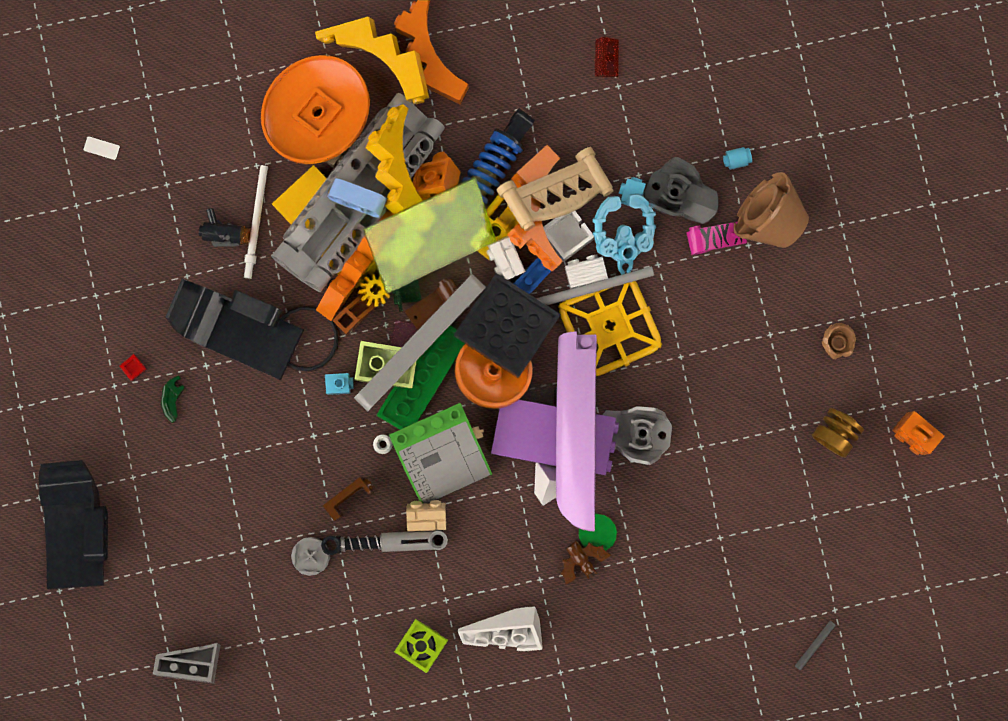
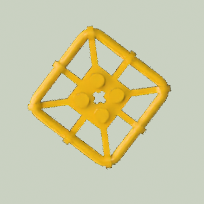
(622, 329)

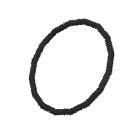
(335, 340)

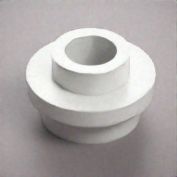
(378, 439)

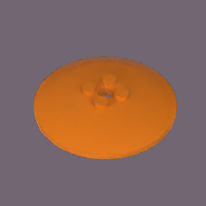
(296, 96)

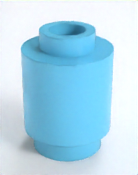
(737, 158)

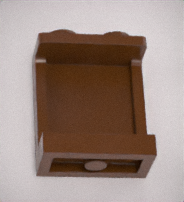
(332, 505)

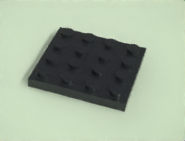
(507, 325)

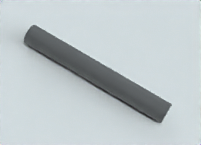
(815, 645)

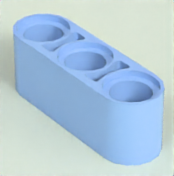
(357, 198)

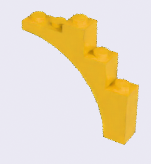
(392, 171)

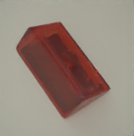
(606, 57)

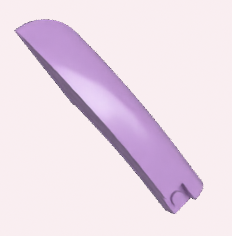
(576, 429)

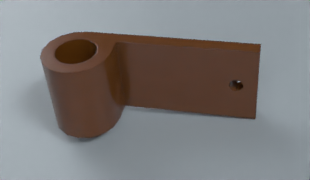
(429, 305)

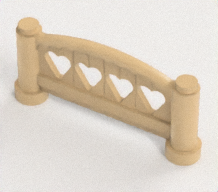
(586, 168)

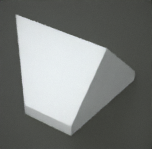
(545, 483)

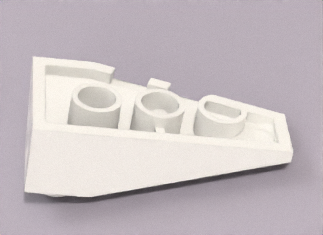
(512, 628)

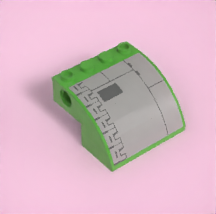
(440, 454)

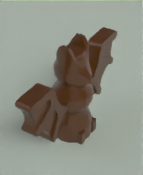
(579, 557)

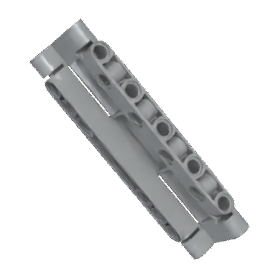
(305, 245)

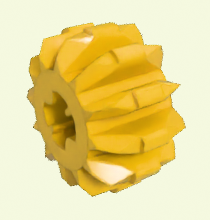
(370, 296)

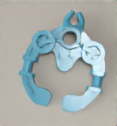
(624, 238)

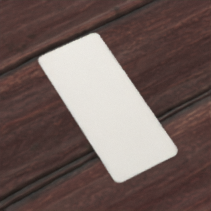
(101, 148)

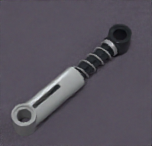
(386, 542)

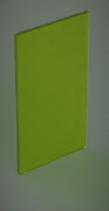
(429, 235)

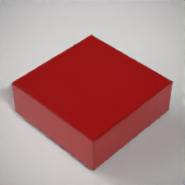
(133, 367)

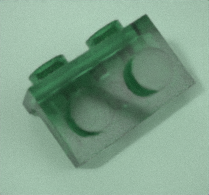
(406, 294)

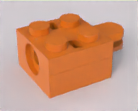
(436, 176)
(917, 433)

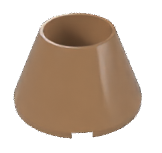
(772, 213)

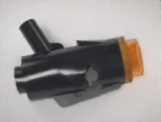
(223, 234)

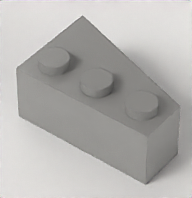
(189, 664)

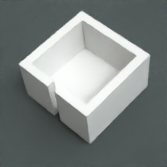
(567, 236)

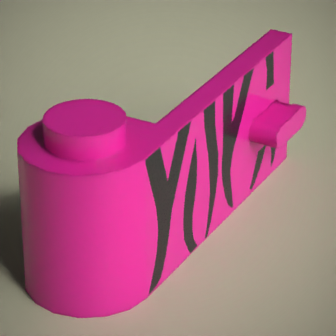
(711, 238)

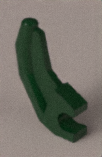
(169, 397)

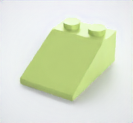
(374, 357)

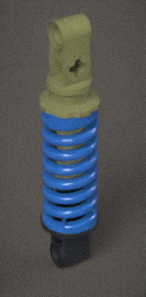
(502, 147)

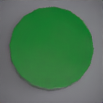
(604, 533)

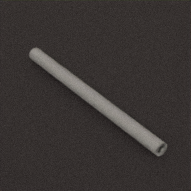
(597, 286)

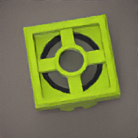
(421, 645)

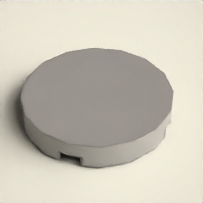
(309, 557)

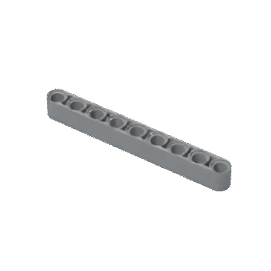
(419, 342)

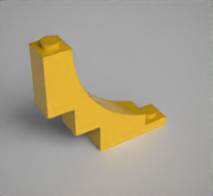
(363, 35)

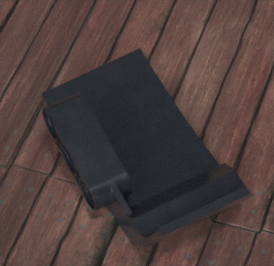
(234, 327)
(73, 525)

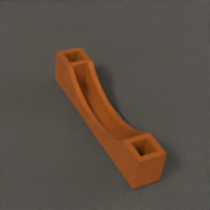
(355, 313)

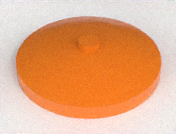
(487, 382)

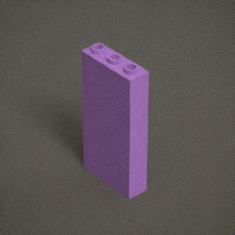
(529, 434)

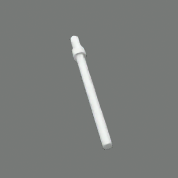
(250, 258)

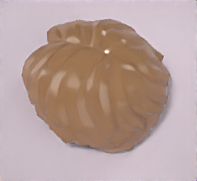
(839, 340)

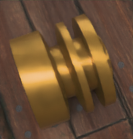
(836, 434)

